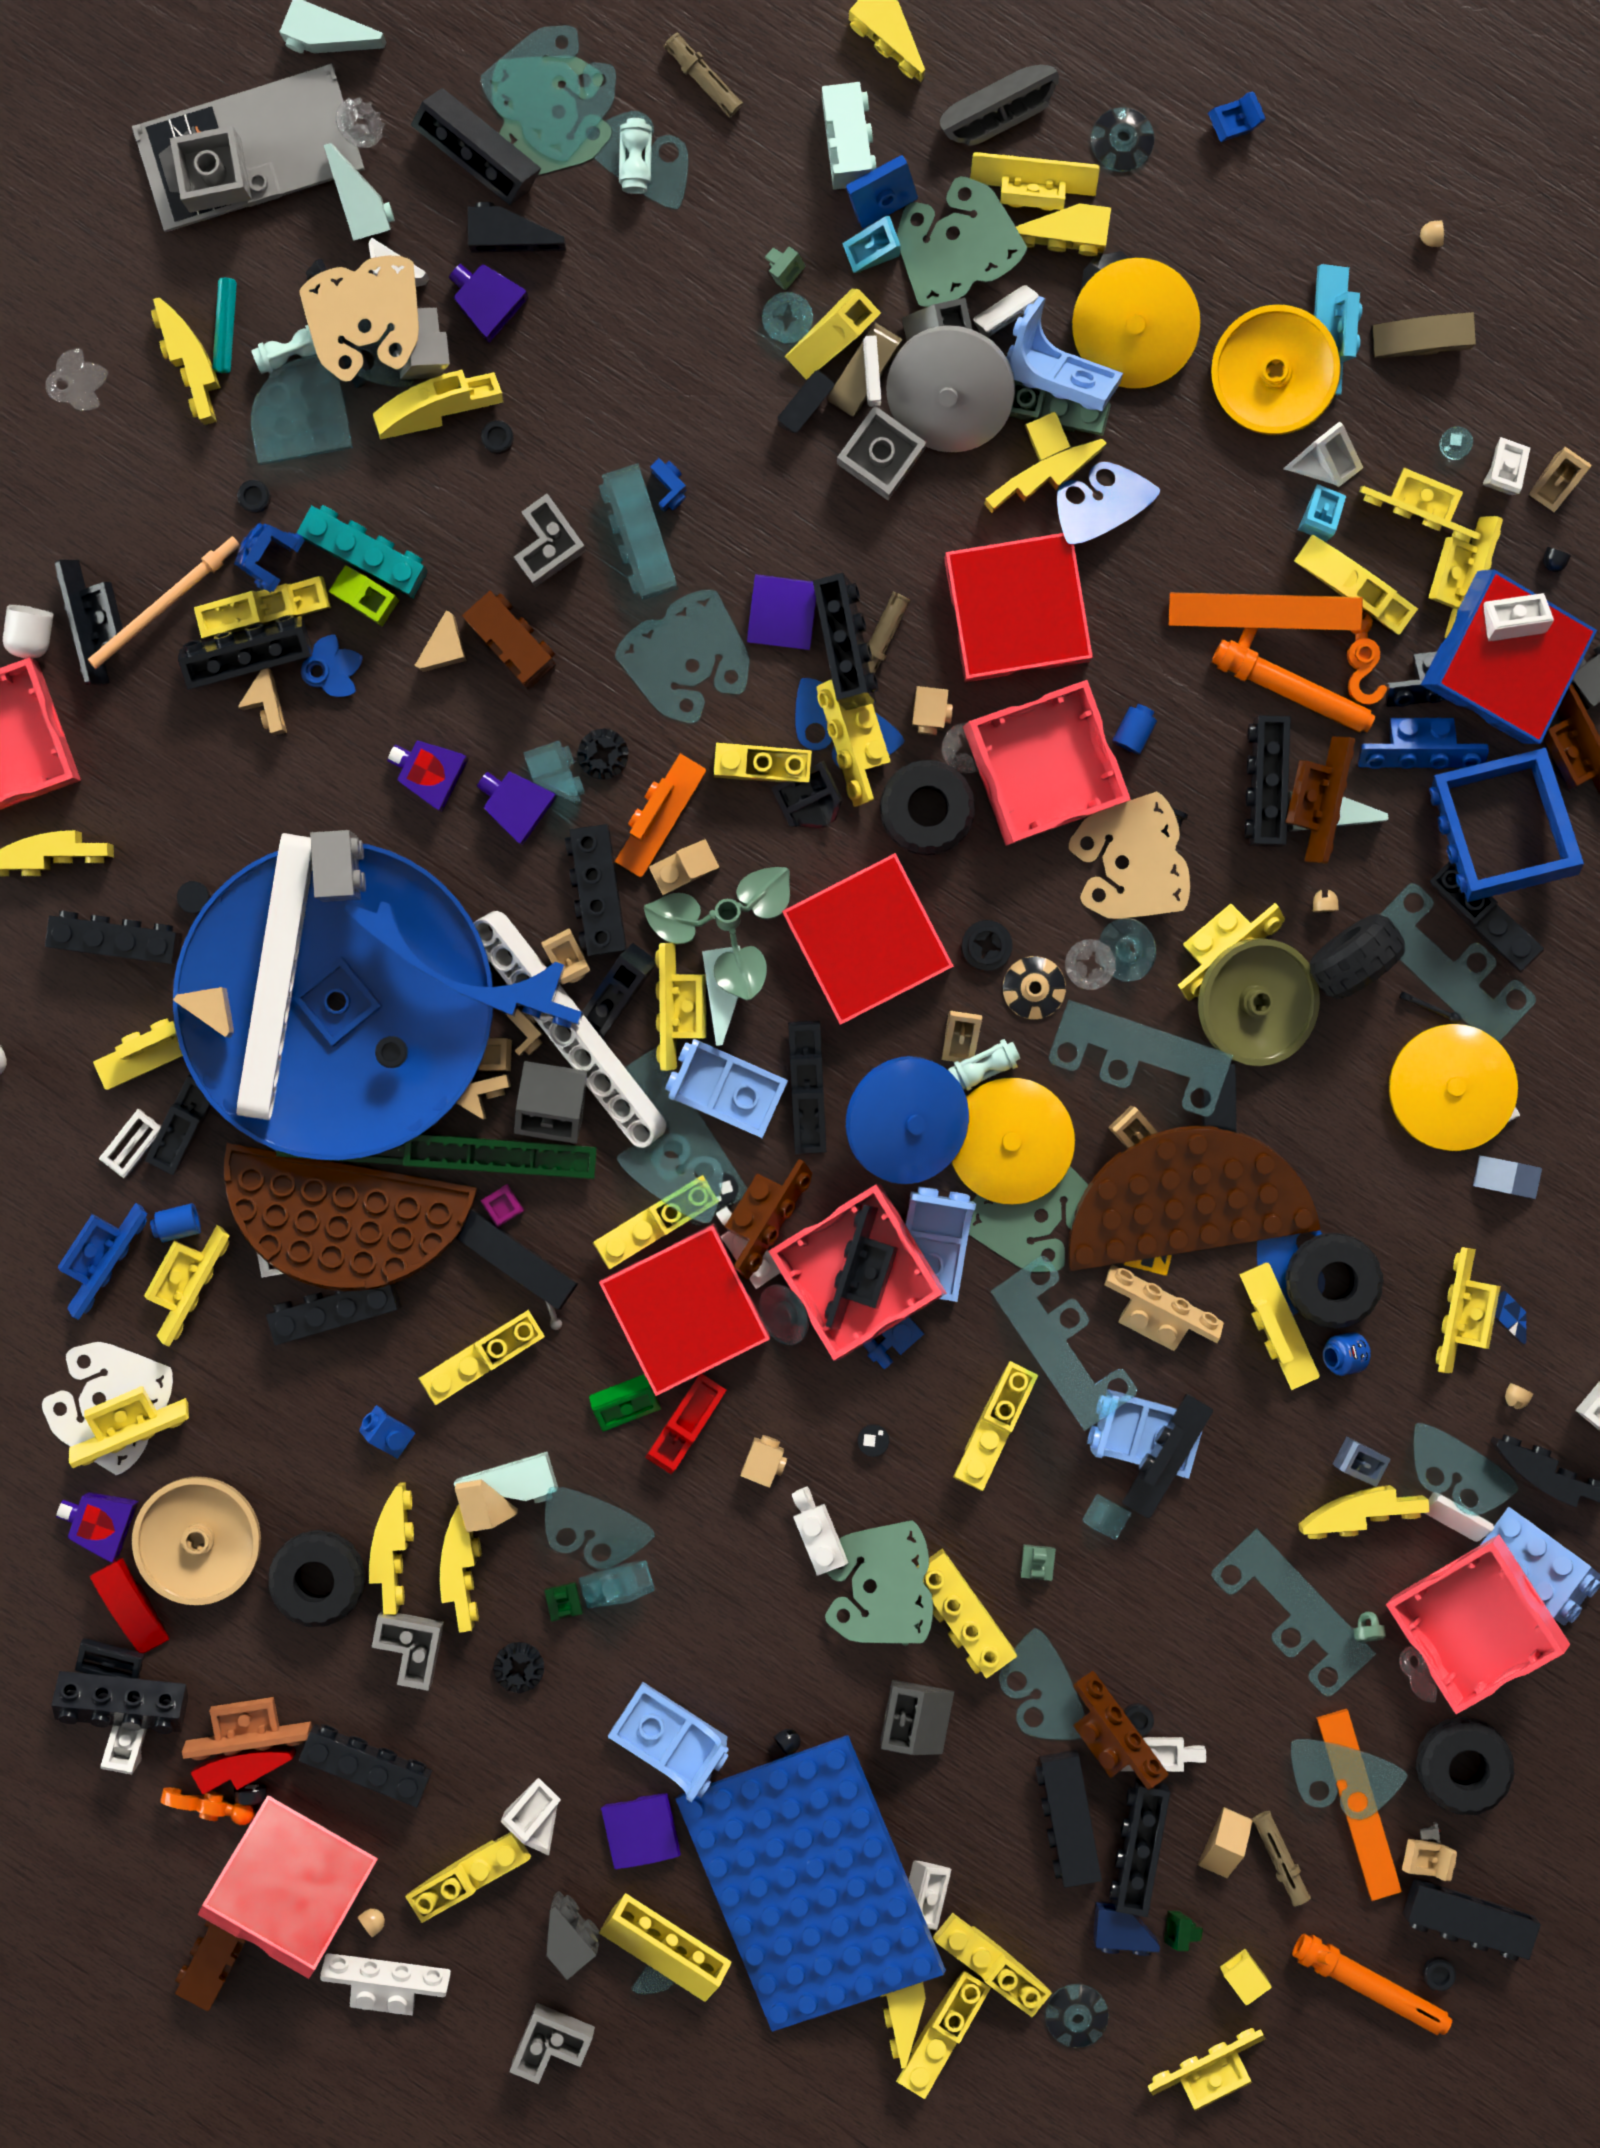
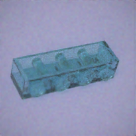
(639, 531)

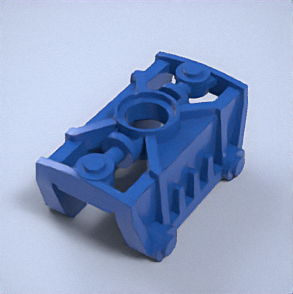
(254, 546)

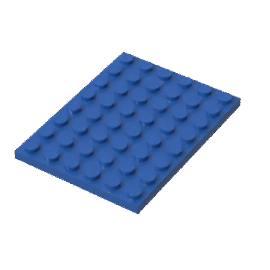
(811, 1884)

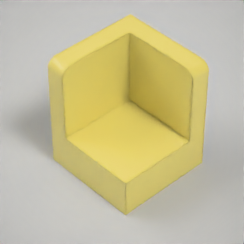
(1047, 436)
(1245, 1977)

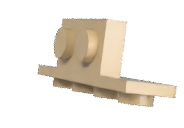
(1158, 1312)

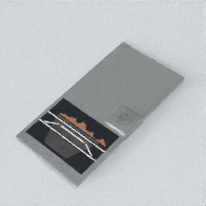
(280, 134)

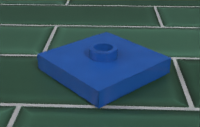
(882, 191)

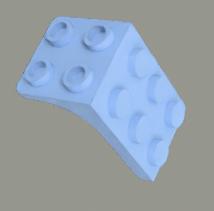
(1062, 374)
(726, 1087)
(941, 1232)
(1132, 1431)
(1552, 1569)
(671, 1740)

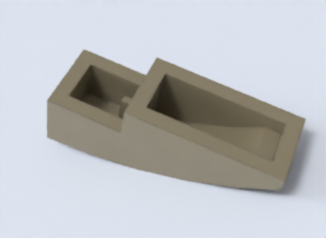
(1424, 335)

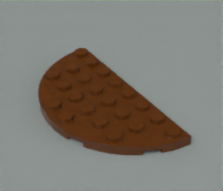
(1187, 1195)
(341, 1221)

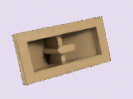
(1559, 478)
(443, 647)
(211, 1007)
(961, 1036)
(1131, 1127)
(482, 1505)
(1226, 1843)

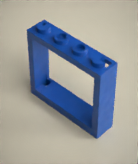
(1555, 809)

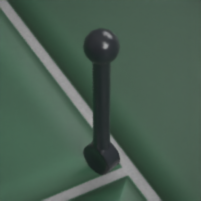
(1454, 1017)

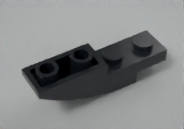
(1488, 921)
(1540, 1468)

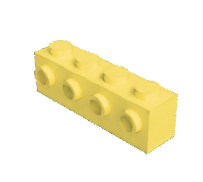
(966, 1617)
(665, 1947)

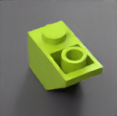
(364, 595)

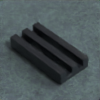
(109, 1656)

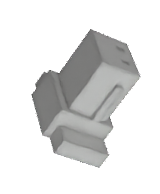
(1431, 1833)

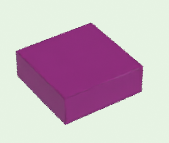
(502, 1205)

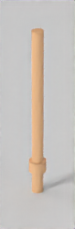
(210, 563)

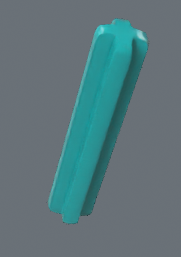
(224, 325)

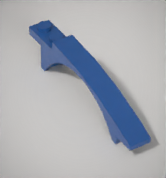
(533, 994)

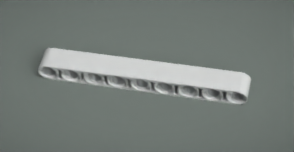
(275, 977)
(582, 1036)

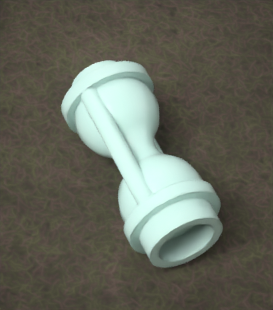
(634, 172)
(275, 354)
(976, 1069)

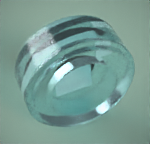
(1456, 443)

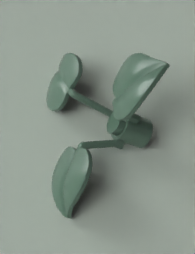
(738, 971)

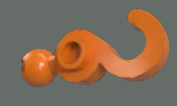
(1363, 656)
(209, 1805)

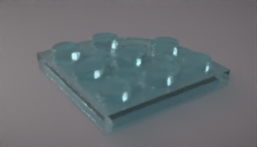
(299, 413)

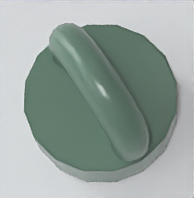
(1369, 1633)

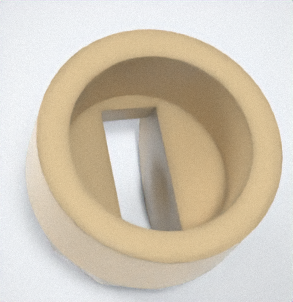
(1433, 234)
(1327, 904)
(1517, 1396)
(372, 1921)

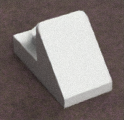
(1507, 467)
(123, 1750)

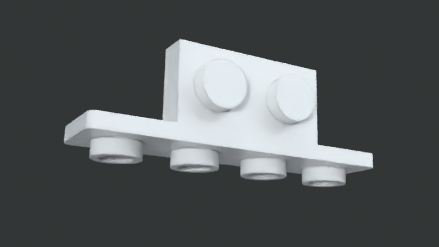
(384, 1984)

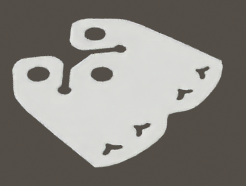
(125, 1373)

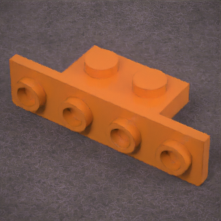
(659, 815)

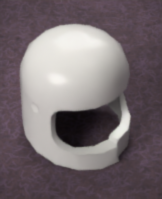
(27, 631)

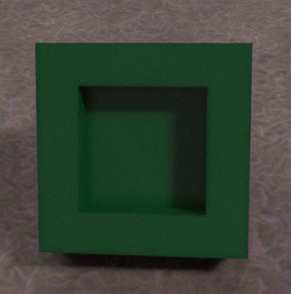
(563, 1601)
(1181, 1931)

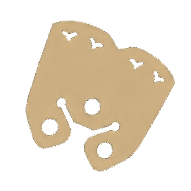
(357, 297)
(1150, 855)

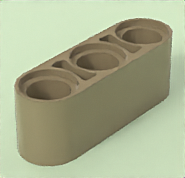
(850, 389)

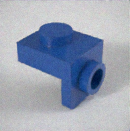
(1237, 117)
(669, 477)
(386, 1432)

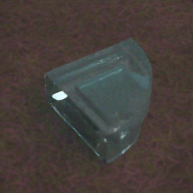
(651, 1982)

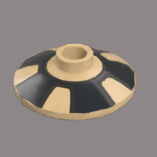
(1017, 991)

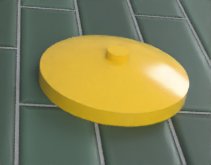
(1137, 321)
(1276, 369)
(1453, 1087)
(1015, 1141)

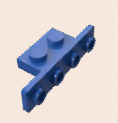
(1422, 745)
(95, 1255)

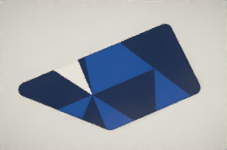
(1511, 1316)

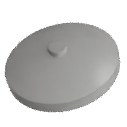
(951, 388)

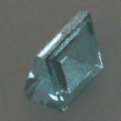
(1106, 1517)

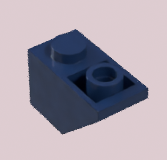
(1122, 1931)

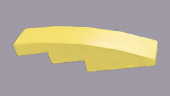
(1054, 469)
(263, 607)

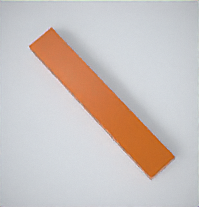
(1265, 611)
(1366, 1833)

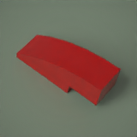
(685, 1423)
(129, 1606)
(240, 1768)

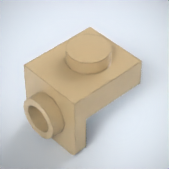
(565, 950)
(527, 1025)
(497, 1055)
(1429, 1859)

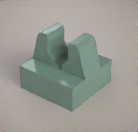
(785, 266)
(1037, 1562)

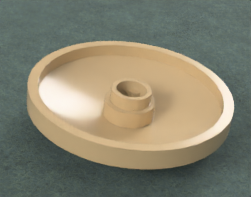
(196, 1540)

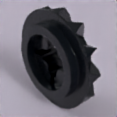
(617, 758)
(1000, 938)
(521, 1653)

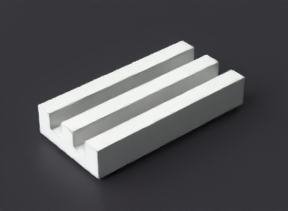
(872, 371)
(114, 1165)

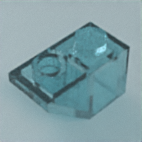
(551, 770)
(617, 1584)

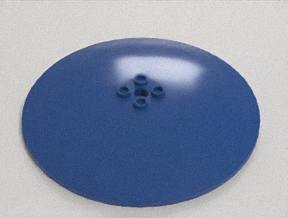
(330, 1086)

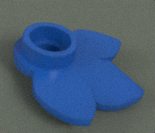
(336, 666)

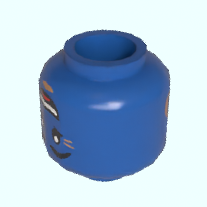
(1346, 1354)

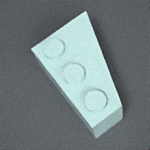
(847, 133)

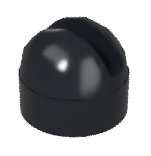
(1555, 559)
(788, 1741)

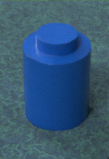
(1135, 729)
(176, 1223)

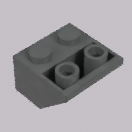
(941, 314)
(550, 1102)
(916, 1719)
(570, 1938)

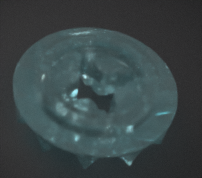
(799, 309)

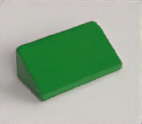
(624, 1402)

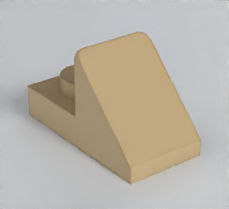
(264, 693)
(684, 867)
(491, 1087)

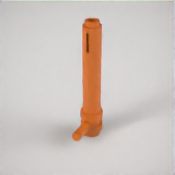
(1248, 665)
(1330, 1962)

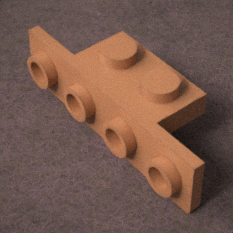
(245, 1727)

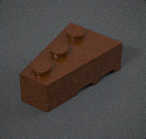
(510, 638)
(209, 1967)

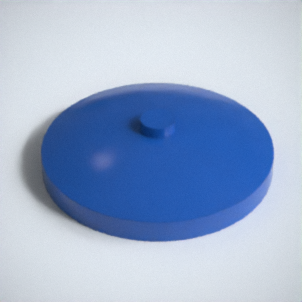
(907, 1120)

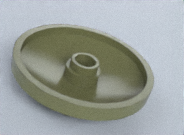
(1258, 1001)

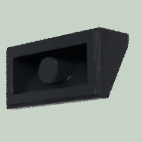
(805, 402)

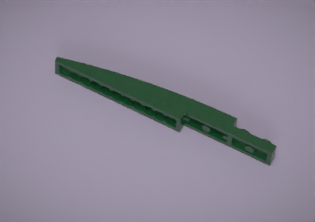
(488, 1156)

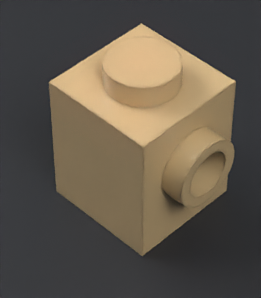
(931, 710)
(764, 1461)

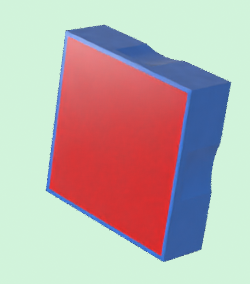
(1511, 680)

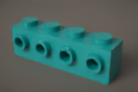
(361, 551)

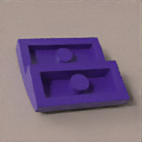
(782, 612)
(640, 1831)

